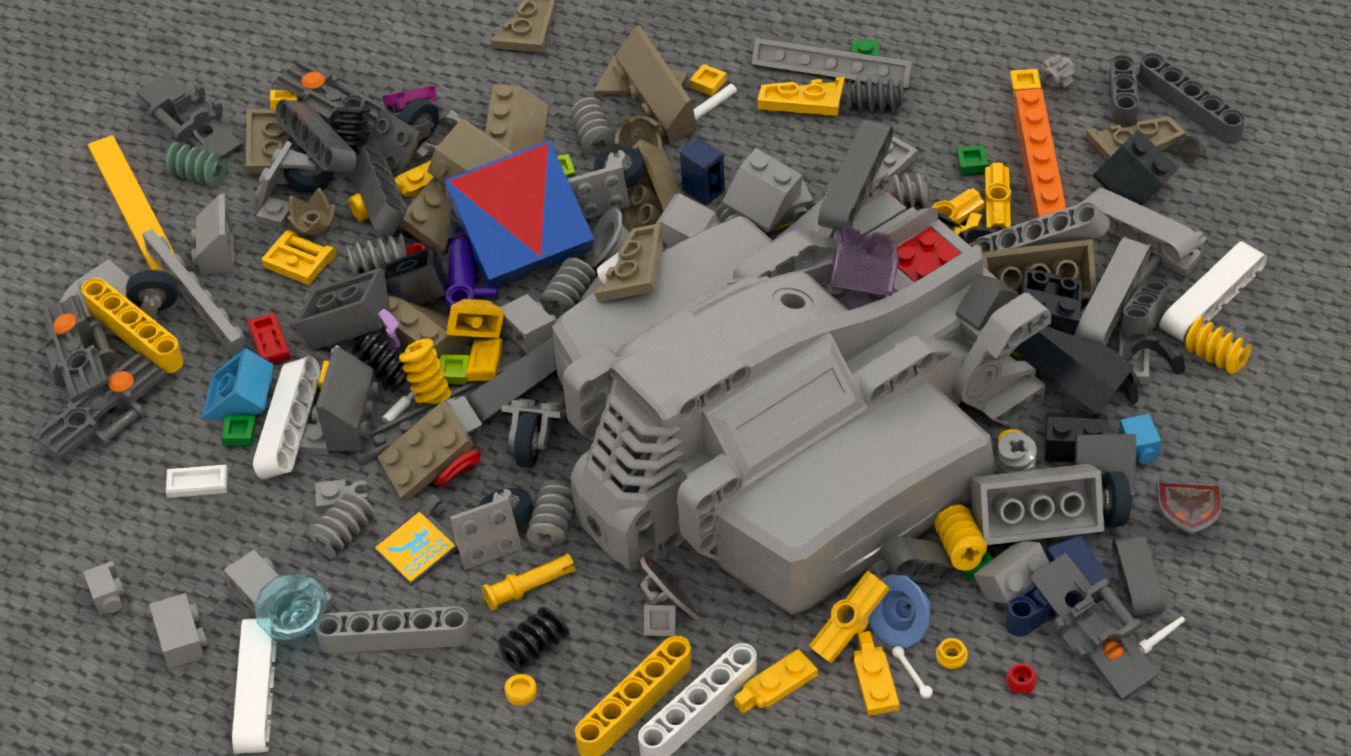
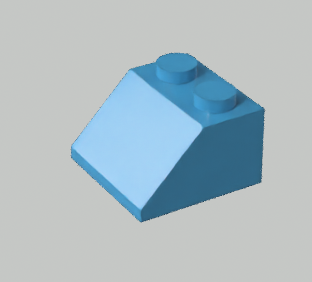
(239, 387)

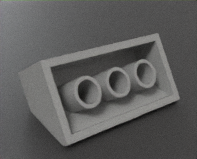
(1038, 503)

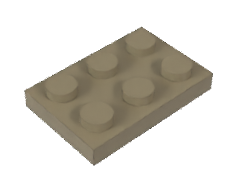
(425, 451)

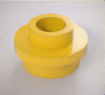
(954, 646)

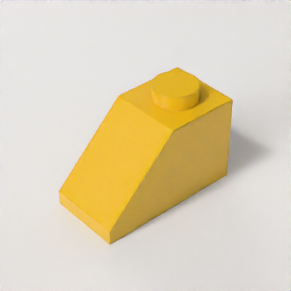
(475, 319)

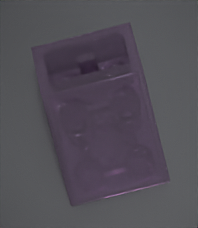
(864, 261)

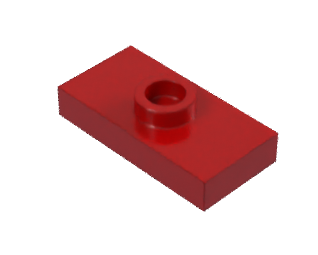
(269, 338)

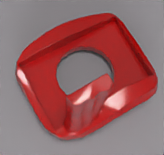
(461, 465)

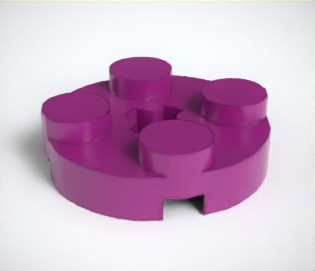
(401, 99)

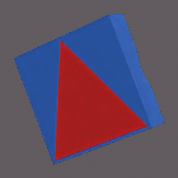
(519, 214)

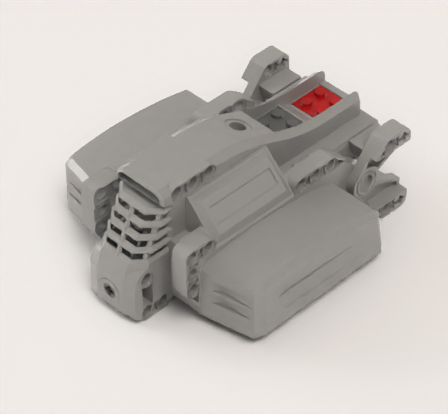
(788, 412)

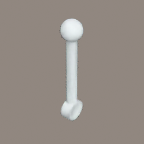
(925, 691)

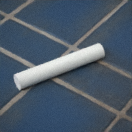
(714, 101)

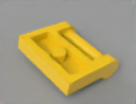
(295, 263)

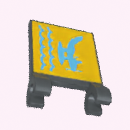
(418, 543)

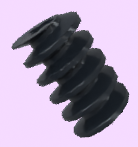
(350, 125)
(382, 359)
(531, 636)

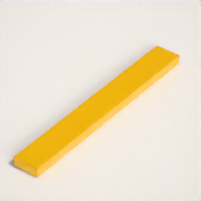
(126, 193)

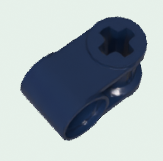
(1027, 612)

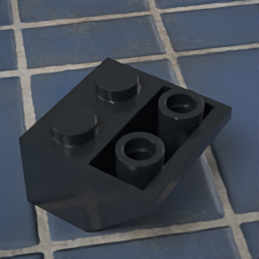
(1058, 295)

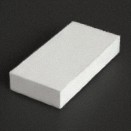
(196, 481)

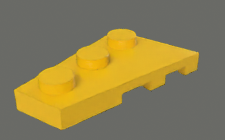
(810, 98)

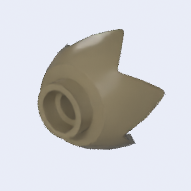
(646, 125)
(311, 217)

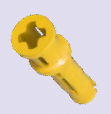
(515, 586)

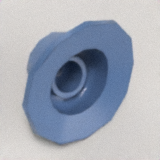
(894, 620)

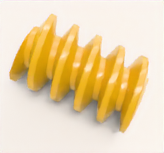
(1215, 347)
(425, 372)
(960, 537)

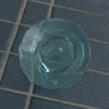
(290, 606)

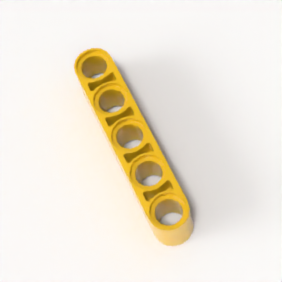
(132, 324)
(638, 684)

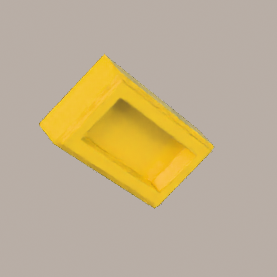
(484, 359)

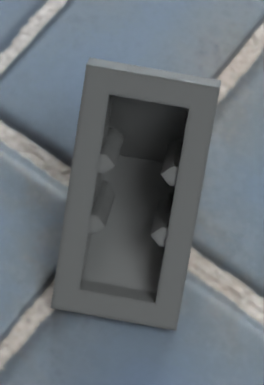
(983, 299)

